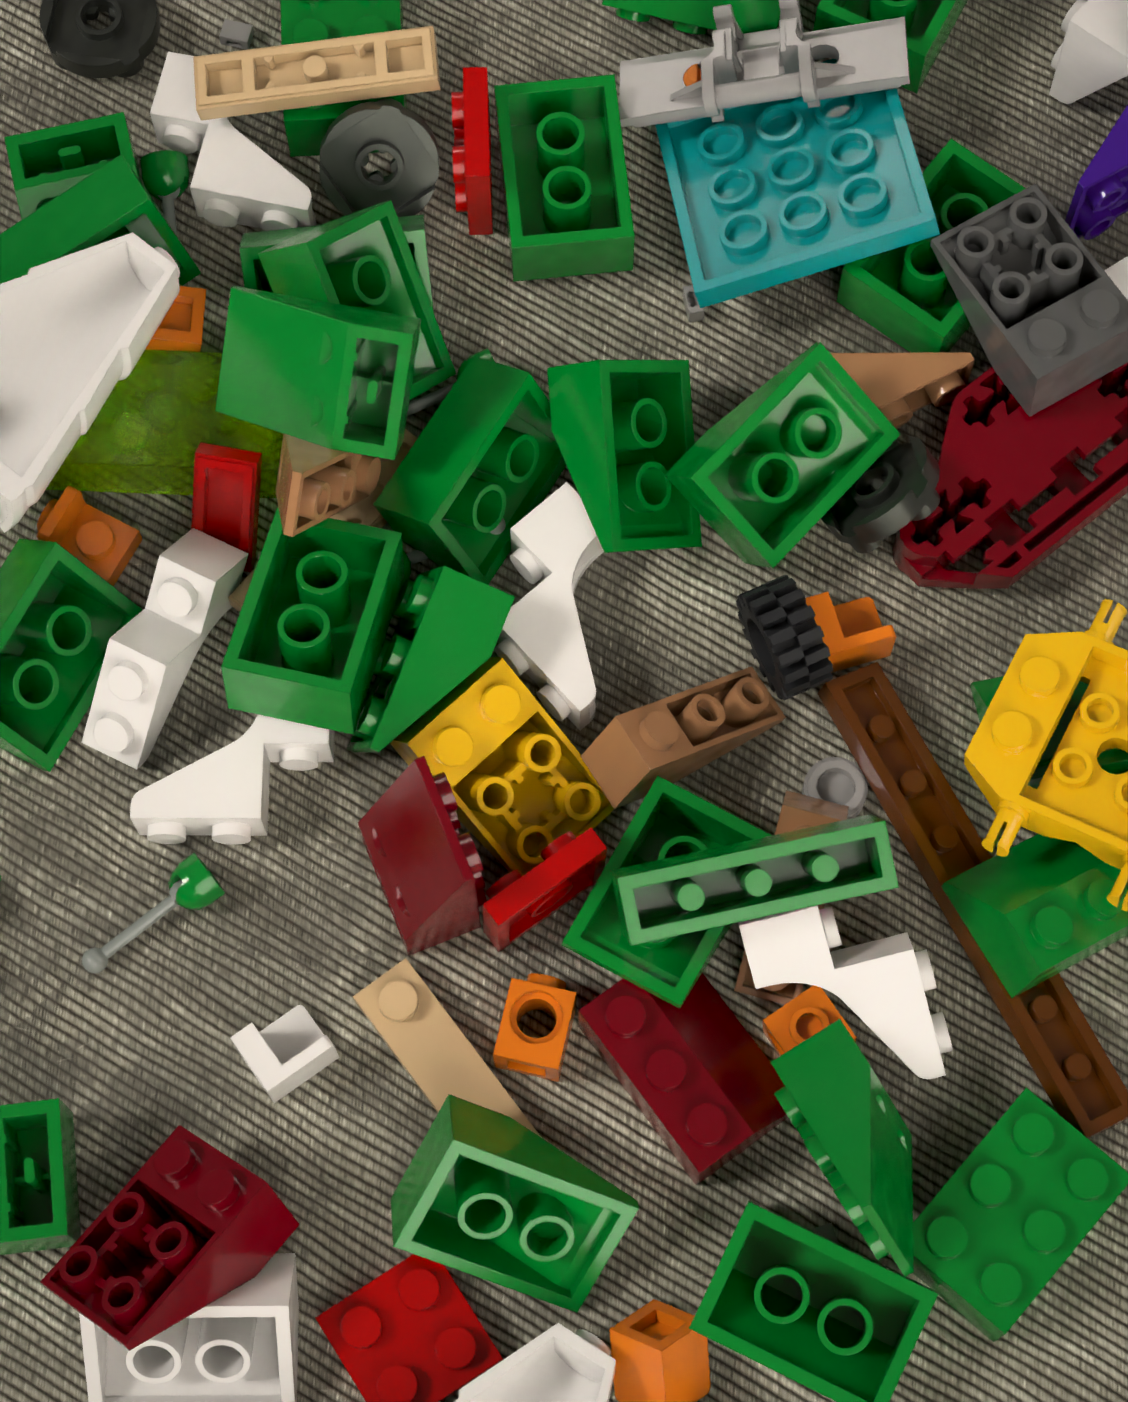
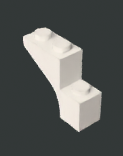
(1092, 49)
(232, 175)
(543, 627)
(157, 647)
(230, 787)
(875, 979)

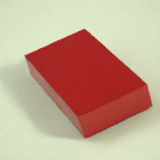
(227, 496)

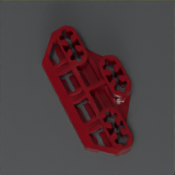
(1007, 469)

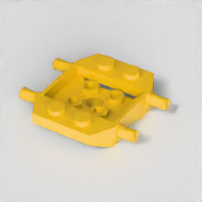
(1075, 796)

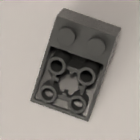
(1035, 299)

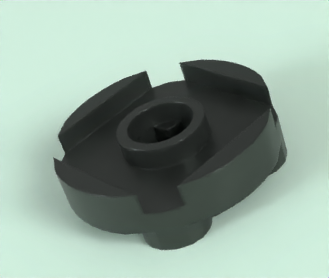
(102, 52)
(384, 128)
(886, 497)

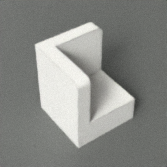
(285, 1051)

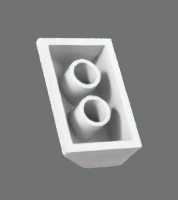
(222, 1353)

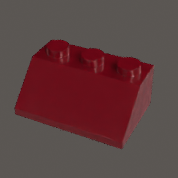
(687, 1071)

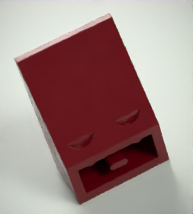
(422, 859)
(171, 1241)

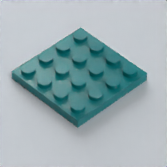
(793, 189)

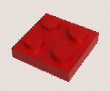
(473, 151)
(524, 901)
(409, 1335)

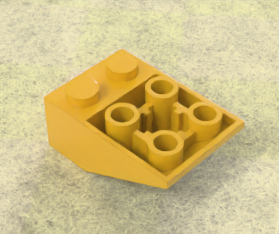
(507, 766)

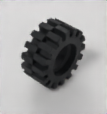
(784, 637)

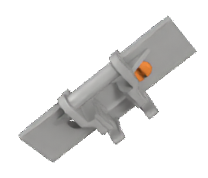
(763, 68)

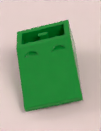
(60, 156)
(318, 370)
(441, 639)
(853, 1137)
(37, 1177)

